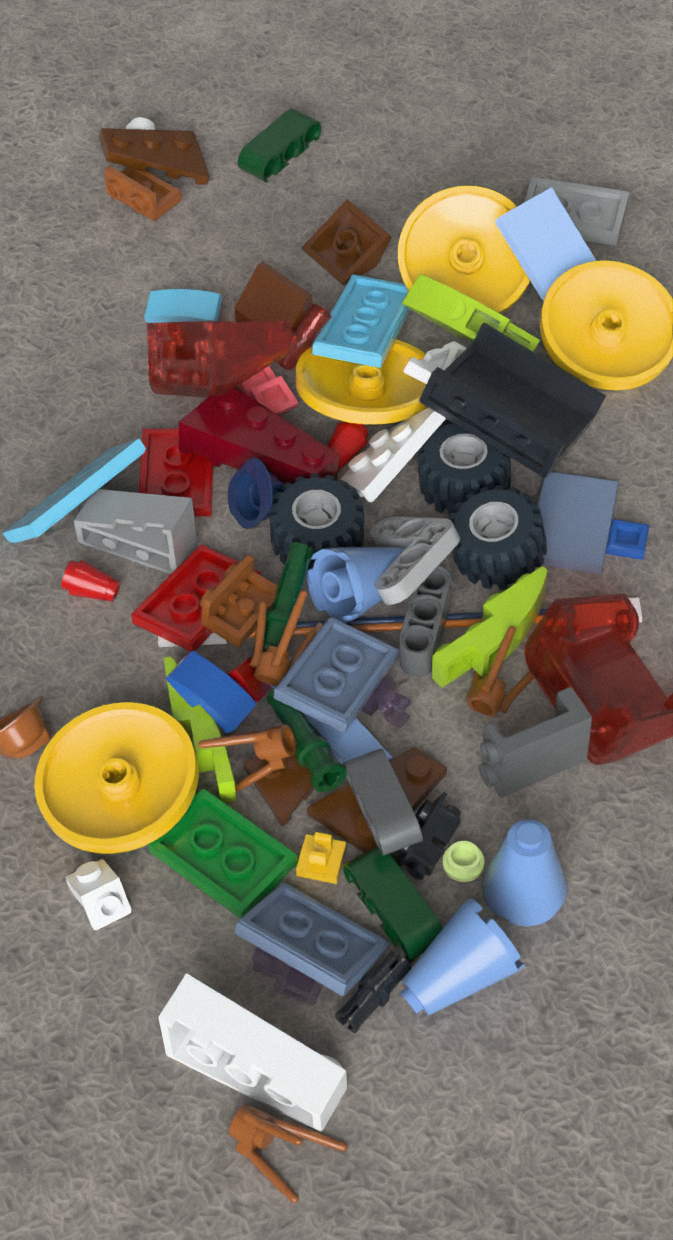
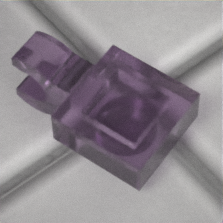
(389, 703)
(289, 980)

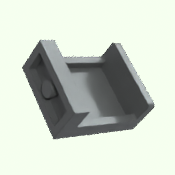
(539, 750)

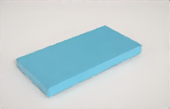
(363, 322)
(74, 491)

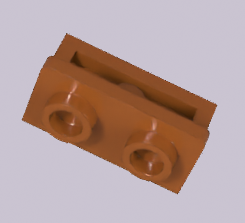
(141, 191)
(234, 604)

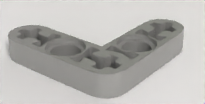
(425, 545)

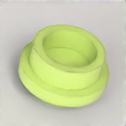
(463, 861)

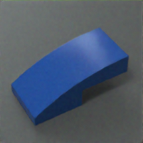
(207, 685)

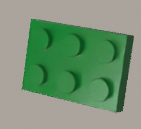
(224, 854)

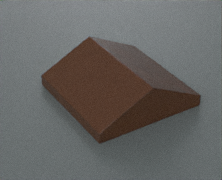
(348, 243)

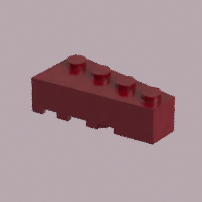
(238, 428)

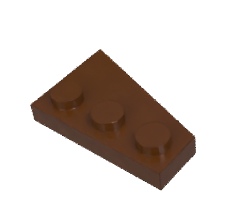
(164, 150)
(342, 815)

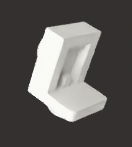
(99, 893)

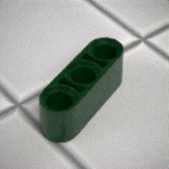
(278, 144)
(395, 900)

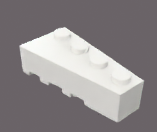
(250, 1054)

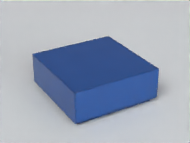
(627, 539)

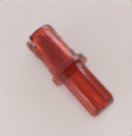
(305, 335)

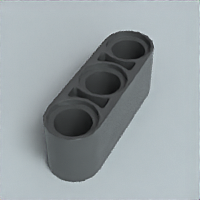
(425, 623)
(382, 802)

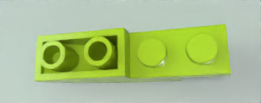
(460, 313)
(480, 643)

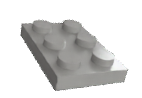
(593, 209)

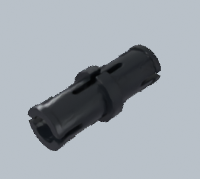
(373, 991)

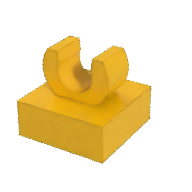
(321, 858)

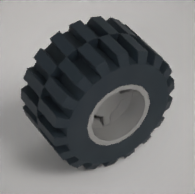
(459, 463)
(317, 515)
(498, 536)

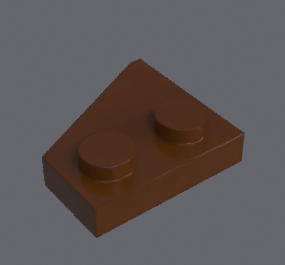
(284, 787)

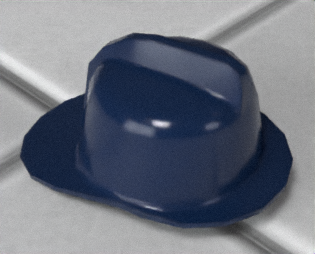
(252, 493)

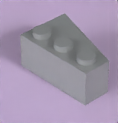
(139, 527)

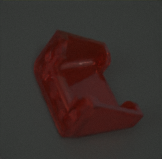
(211, 355)
(589, 648)

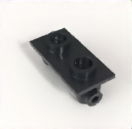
(435, 823)

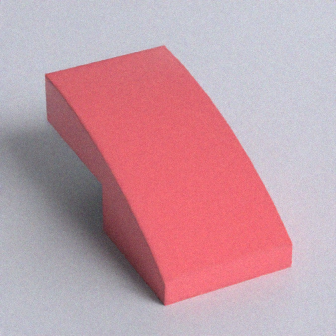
(270, 391)

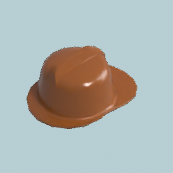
(23, 731)

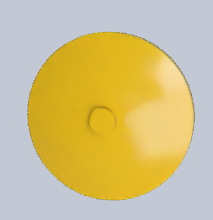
(460, 246)
(608, 325)
(361, 391)
(116, 777)

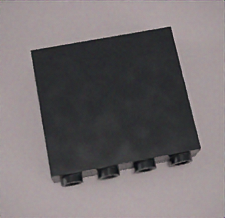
(513, 400)

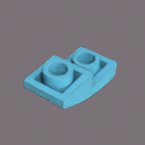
(182, 306)

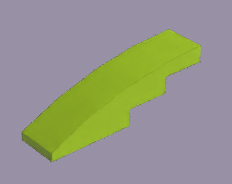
(200, 727)

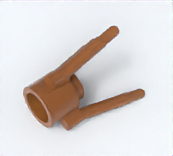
(275, 663)
(488, 694)
(269, 744)
(258, 1129)

